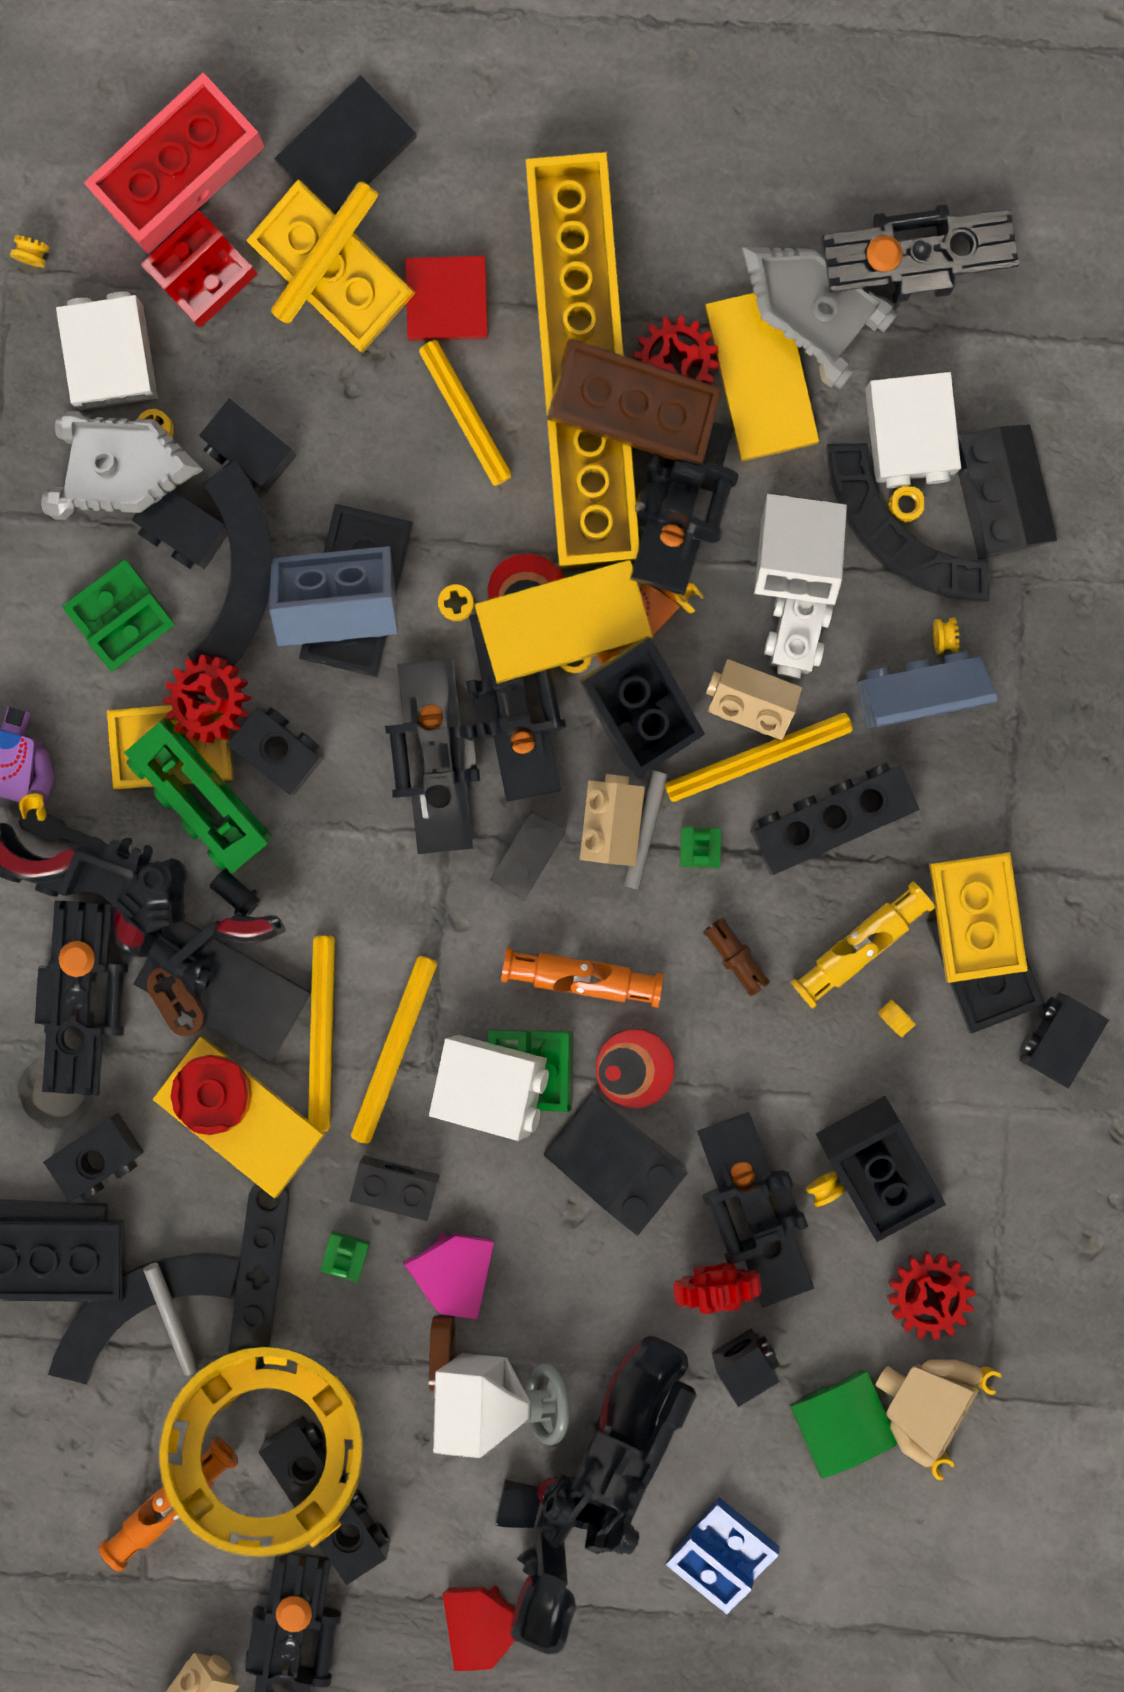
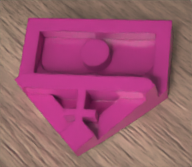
(453, 1273)

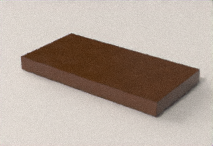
(634, 403)

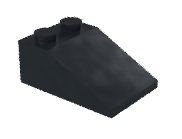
(641, 707)
(616, 1164)
(880, 1169)

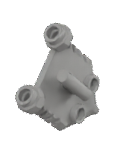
(797, 300)
(116, 465)

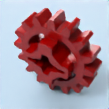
(693, 354)
(199, 716)
(717, 1288)
(917, 1302)

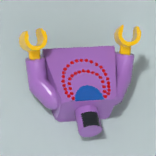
(24, 765)

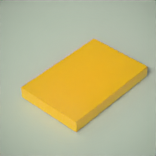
(130, 724)
(978, 917)

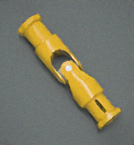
(841, 964)

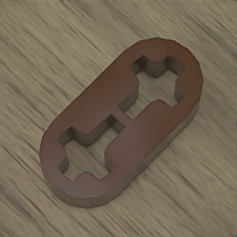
(168, 1005)
(441, 1345)

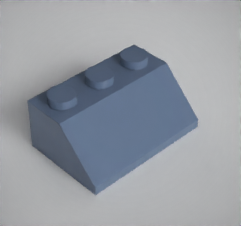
(333, 596)
(925, 690)

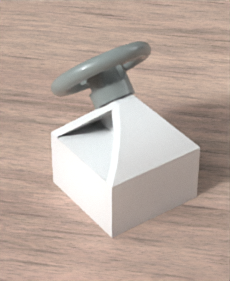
(484, 1403)

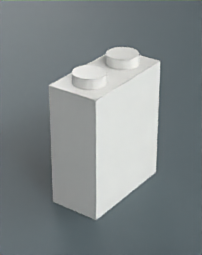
(106, 351)
(913, 429)
(801, 549)
(489, 1087)

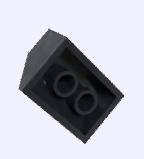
(1004, 490)

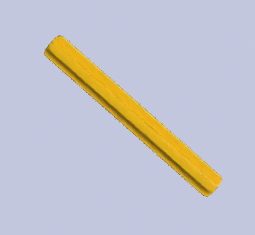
(758, 757)
(321, 1031)
(393, 1049)

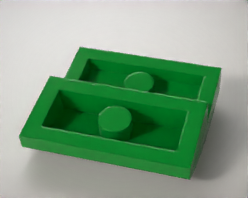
(118, 614)
(558, 1049)
(843, 1424)

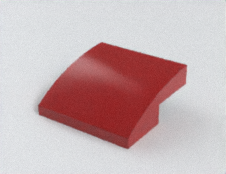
(199, 269)

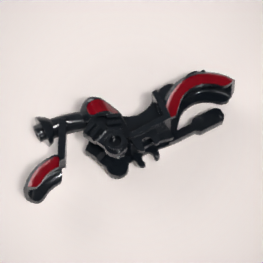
(141, 893)
(606, 1488)

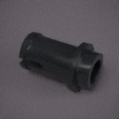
(235, 893)

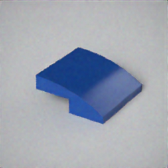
(723, 1555)

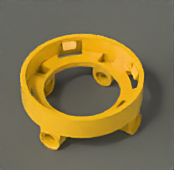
(216, 1389)

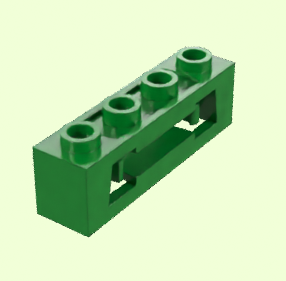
(195, 817)

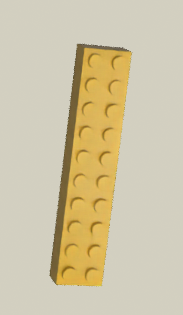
(581, 303)

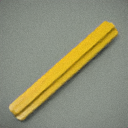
(324, 252)
(465, 412)

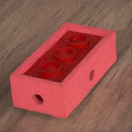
(175, 163)

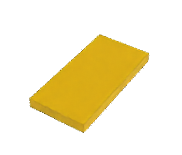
(358, 288)
(760, 380)
(563, 621)
(269, 1140)

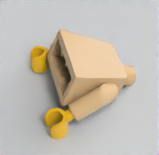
(932, 1406)

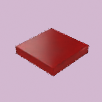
(447, 299)

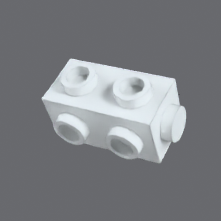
(795, 643)

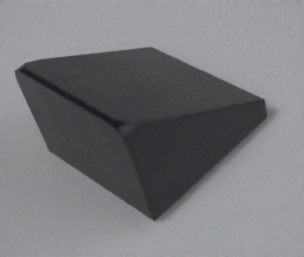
(517, 1505)

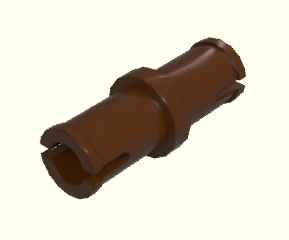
(736, 956)

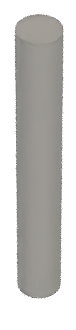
(647, 825)
(171, 1318)

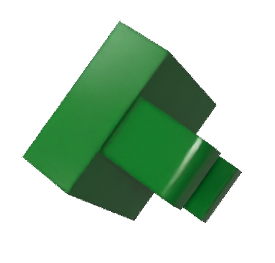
(700, 847)
(344, 1256)

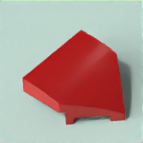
(477, 1626)

